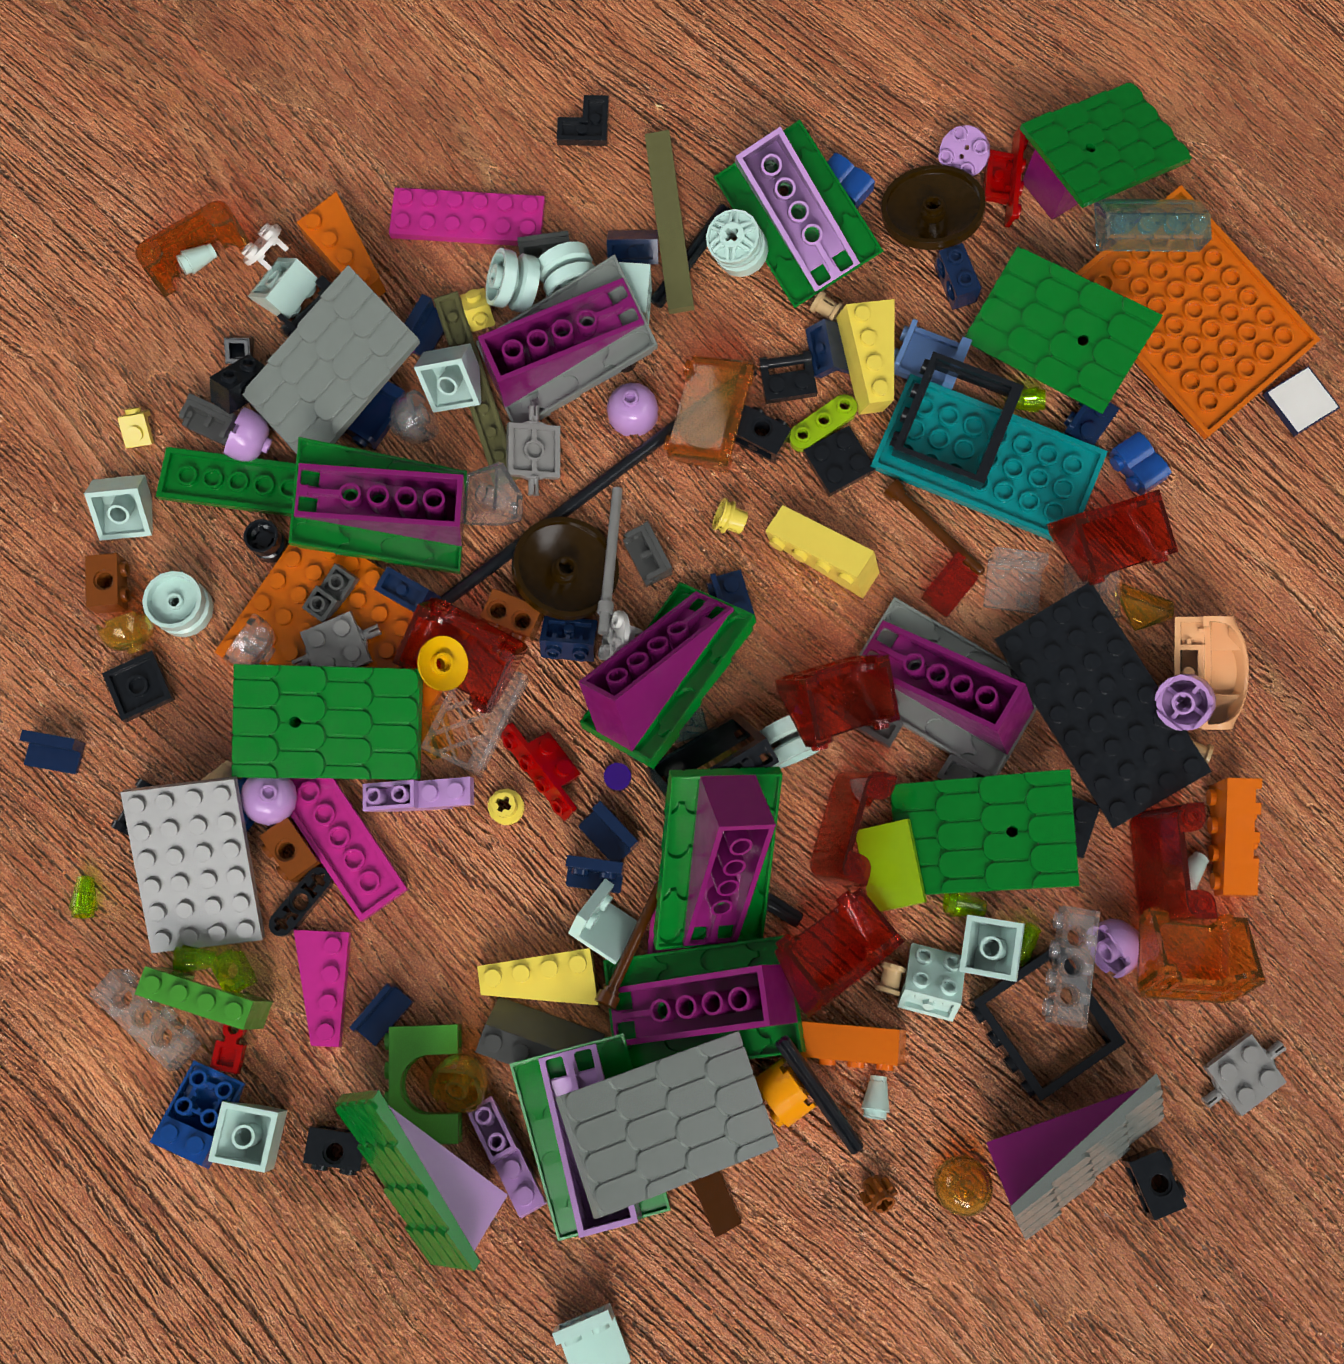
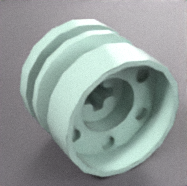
(740, 256)

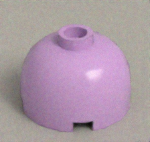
(632, 409)
(248, 437)
(1185, 702)
(268, 799)
(1117, 947)

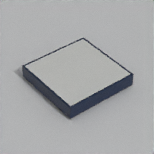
(1301, 401)

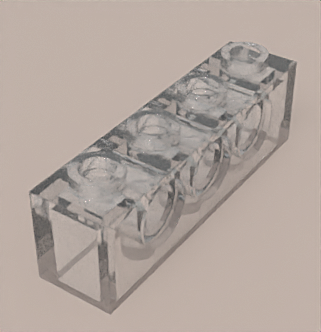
(1086, 925)
(110, 997)

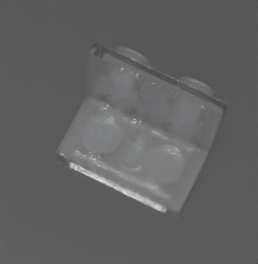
(1014, 579)

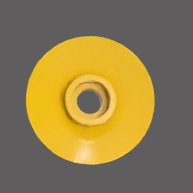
(452, 659)

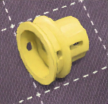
(729, 517)
(510, 816)

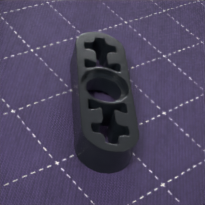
(292, 922)

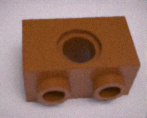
(97, 572)
(274, 846)

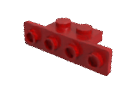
(1003, 177)
(546, 766)

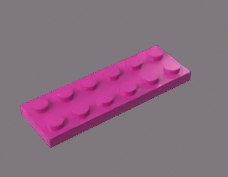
(465, 216)
(345, 846)

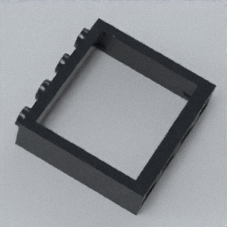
(974, 376)
(712, 744)
(1013, 1059)

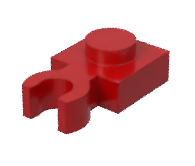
(229, 1054)

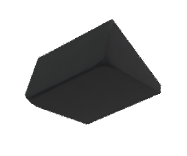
(237, 347)

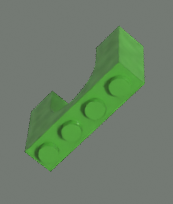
(181, 992)
(405, 1047)

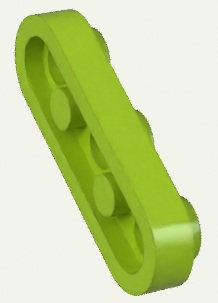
(815, 430)

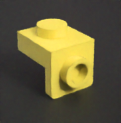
(477, 309)
(135, 427)

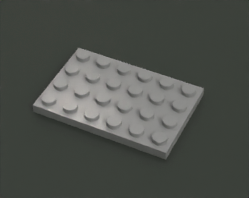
(193, 864)

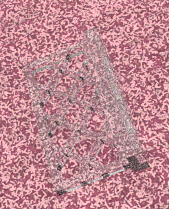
(492, 733)

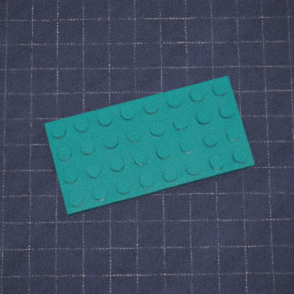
(1033, 478)

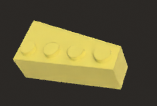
(869, 352)
(824, 550)
(551, 977)

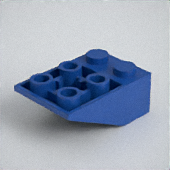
(194, 1111)

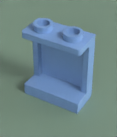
(919, 345)

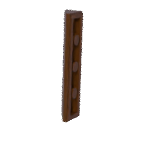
(716, 1203)

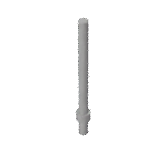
(605, 605)

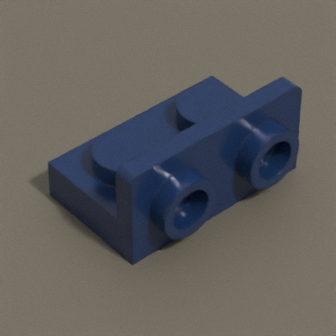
(1088, 424)
(731, 589)
(568, 639)
(590, 873)

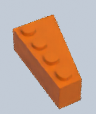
(337, 241)
(1234, 836)
(854, 1045)

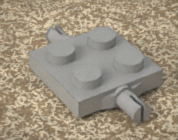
(533, 450)
(337, 643)
(1244, 1074)

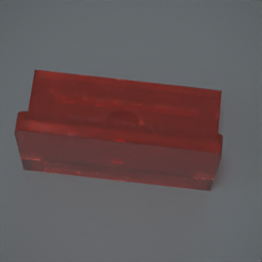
(950, 586)

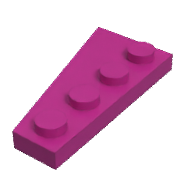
(324, 975)

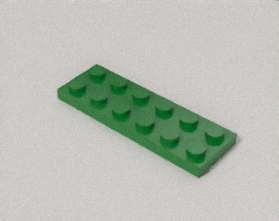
(226, 482)

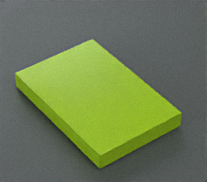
(894, 864)

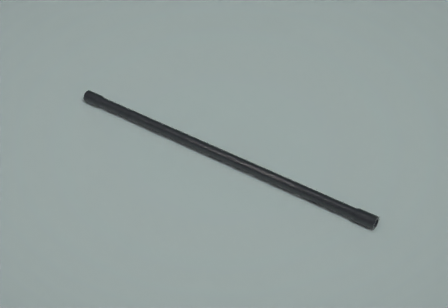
(563, 510)

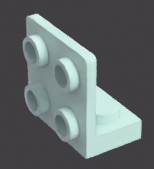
(603, 925)
(932, 983)
(592, 1338)

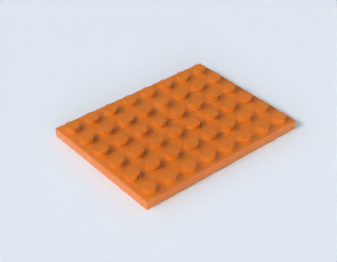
(1220, 325)
(289, 586)

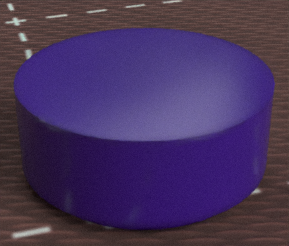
(617, 776)

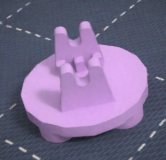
(955, 144)

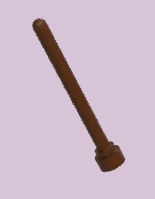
(897, 492)
(609, 995)

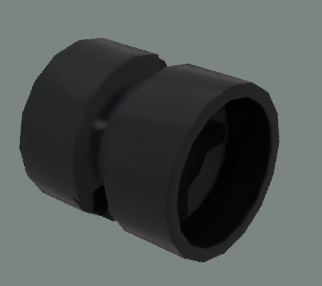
(265, 540)

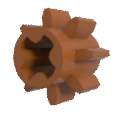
(878, 1194)

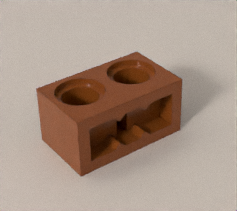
(515, 611)

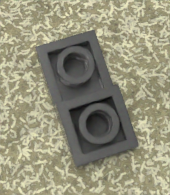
(331, 594)

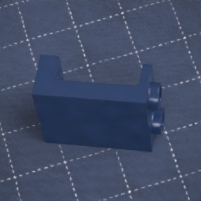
(374, 420)

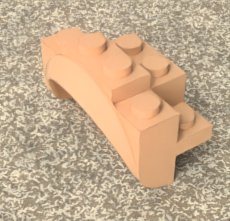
(1220, 662)

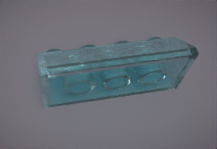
(1151, 225)

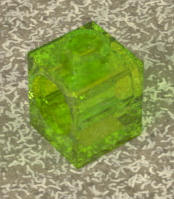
(244, 977)

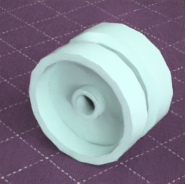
(563, 265)
(512, 280)
(177, 604)
(789, 743)

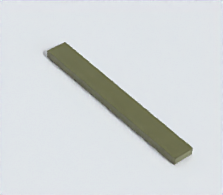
(669, 222)
(486, 414)

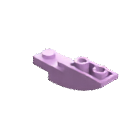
(418, 795)
(507, 1157)

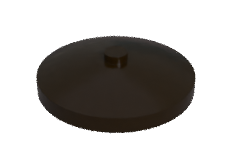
(933, 207)
(561, 567)

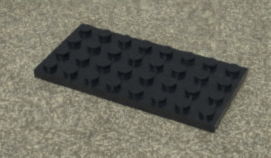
(1101, 705)

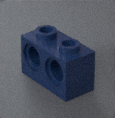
(957, 276)

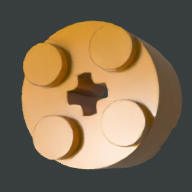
(784, 1094)

